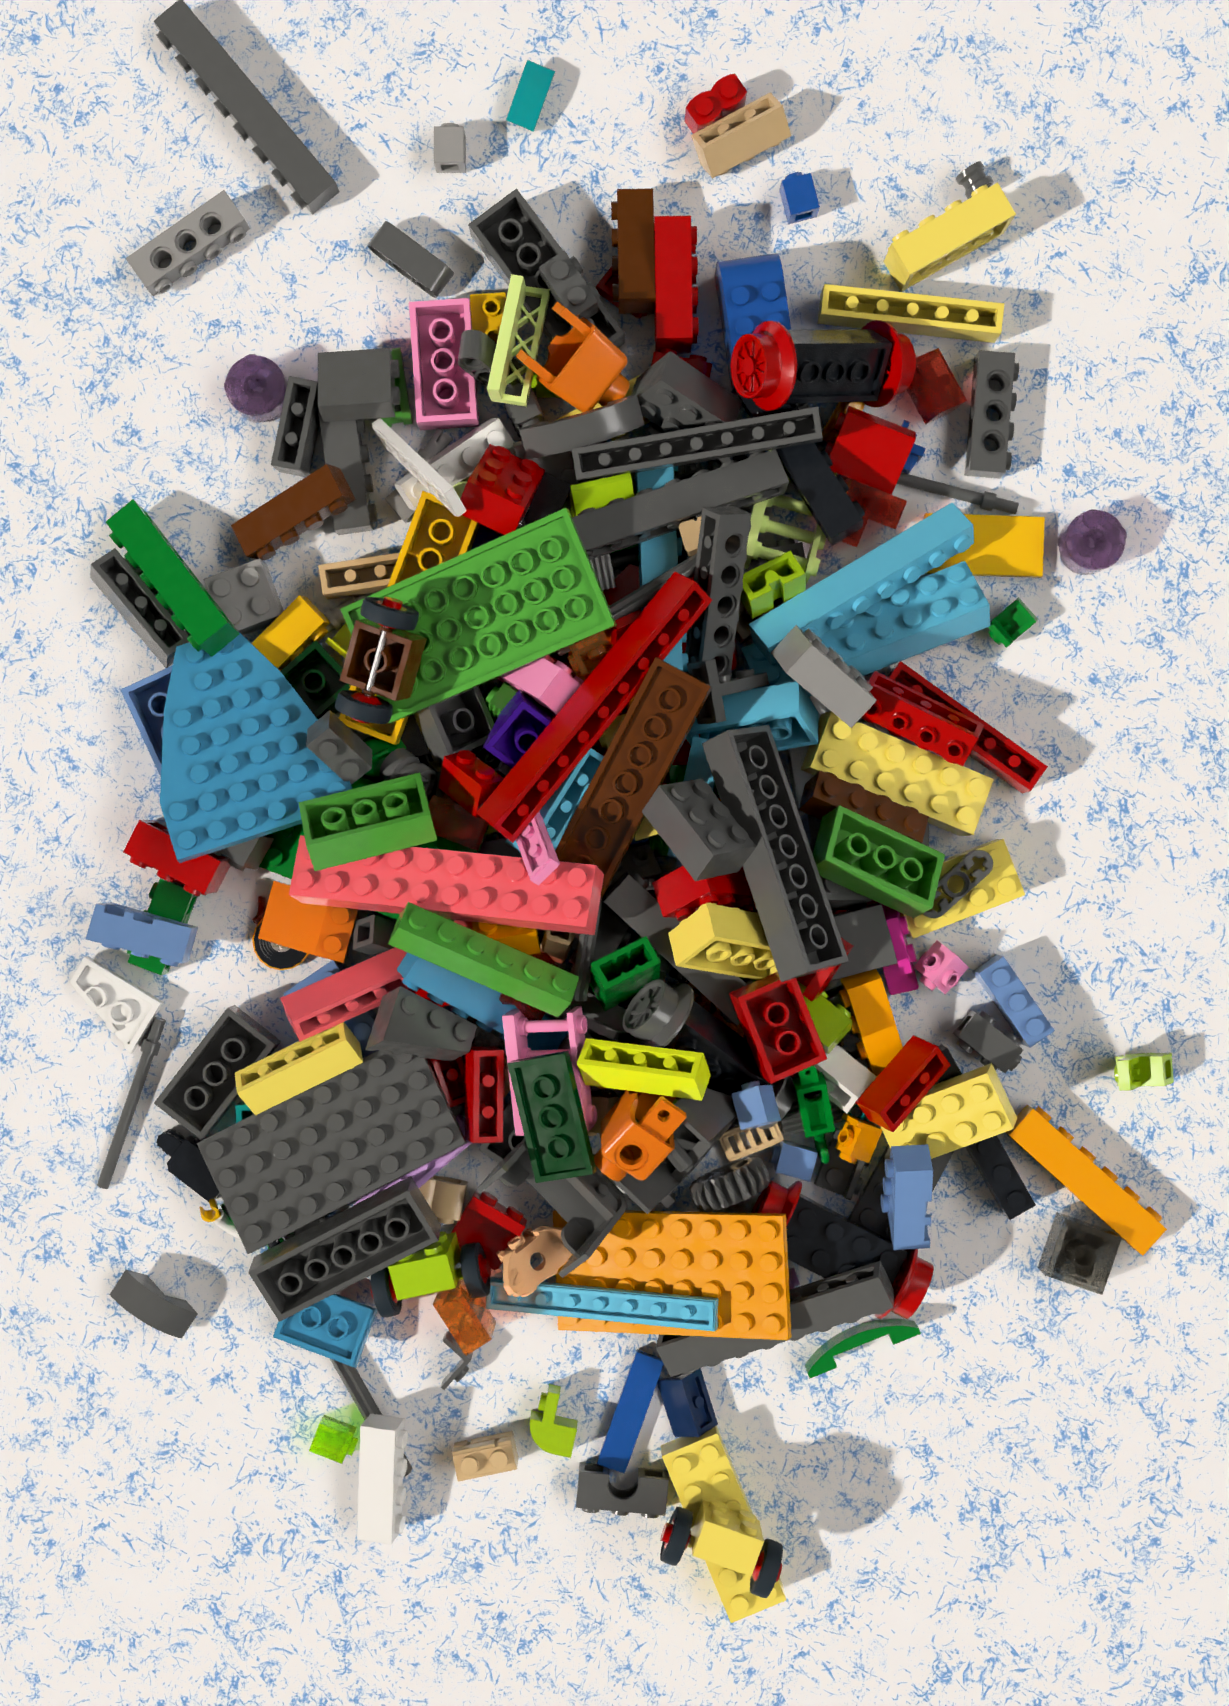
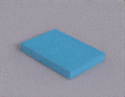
(330, 1328)

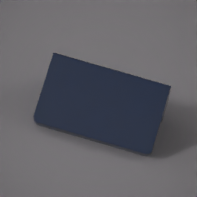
(687, 1404)

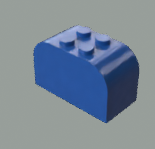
(748, 295)

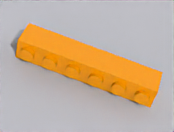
(1085, 1180)

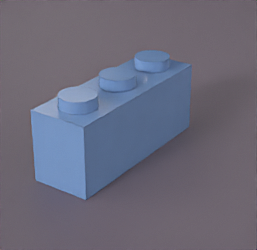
(1013, 1001)

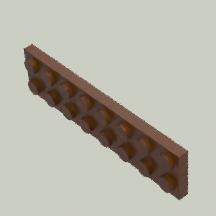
(633, 768)

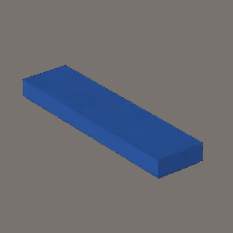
(630, 1411)

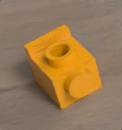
(857, 1139)

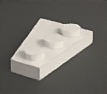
(116, 1000)

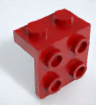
(490, 1225)

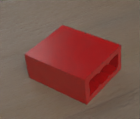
(869, 449)

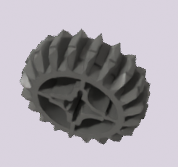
(729, 1184)

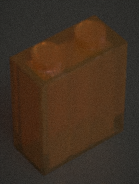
(465, 1317)

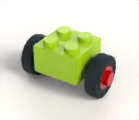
(431, 1271)

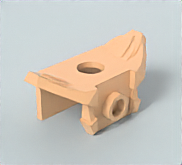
(518, 1274)

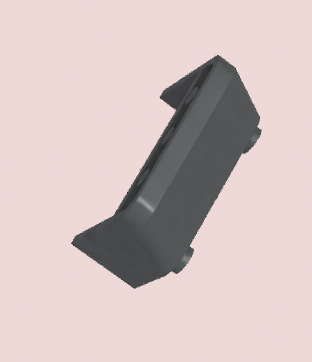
(696, 1134)
(586, 1203)

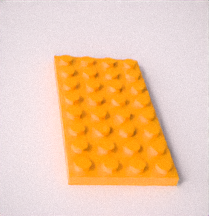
(694, 1254)

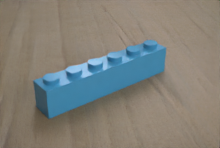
(469, 999)

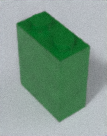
(624, 973)

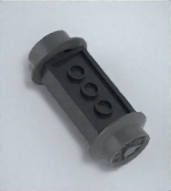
(673, 1020)

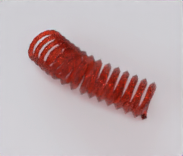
(261, 909)

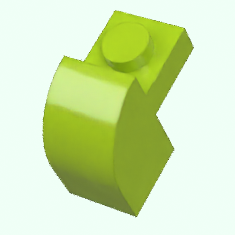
(1143, 1070)
(549, 1431)

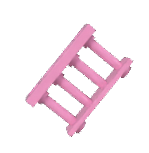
(517, 1028)

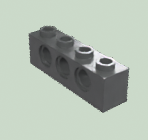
(1002, 368)

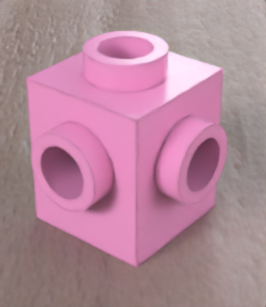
(940, 968)

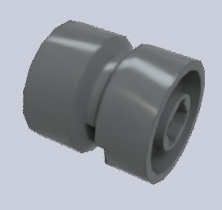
(404, 763)

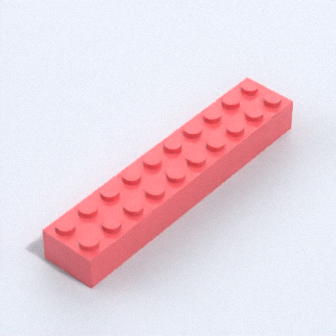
(456, 887)

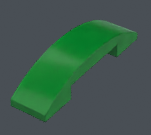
(823, 1359)

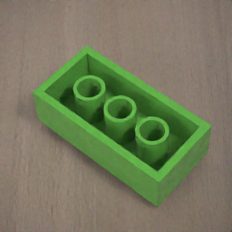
(367, 821)
(877, 862)

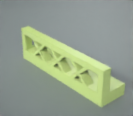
(507, 337)

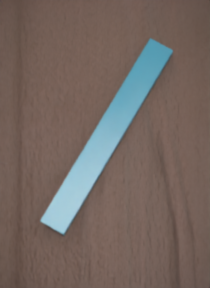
(609, 1305)

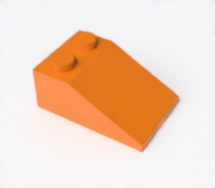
(307, 927)

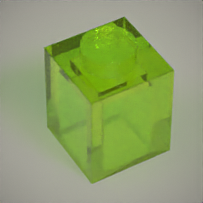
(334, 1439)

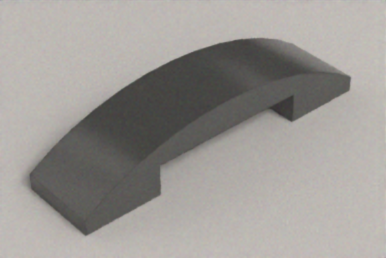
(582, 429)

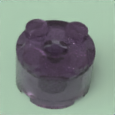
(245, 377)
(1108, 540)

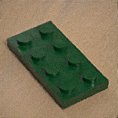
(552, 1117)

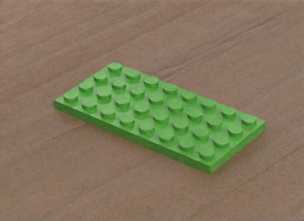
(498, 609)

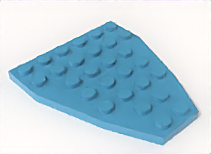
(235, 751)

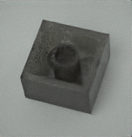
(1079, 1253)

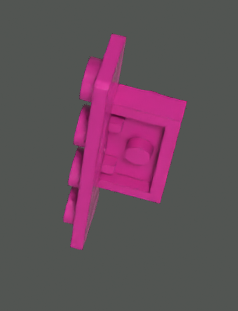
(902, 975)

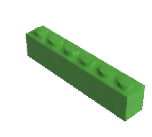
(483, 960)

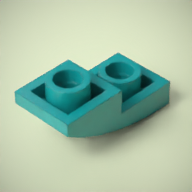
(530, 95)

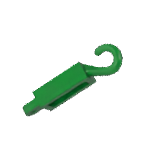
(816, 1112)

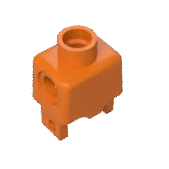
(581, 365)
(639, 1146)

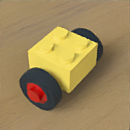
(726, 1540)

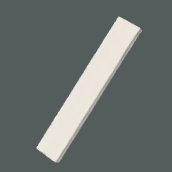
(419, 468)

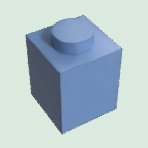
(755, 1105)
(794, 1160)

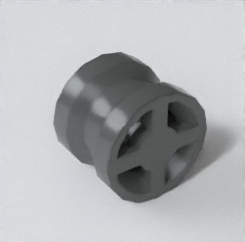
(973, 178)

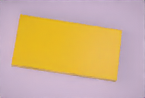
(1003, 546)

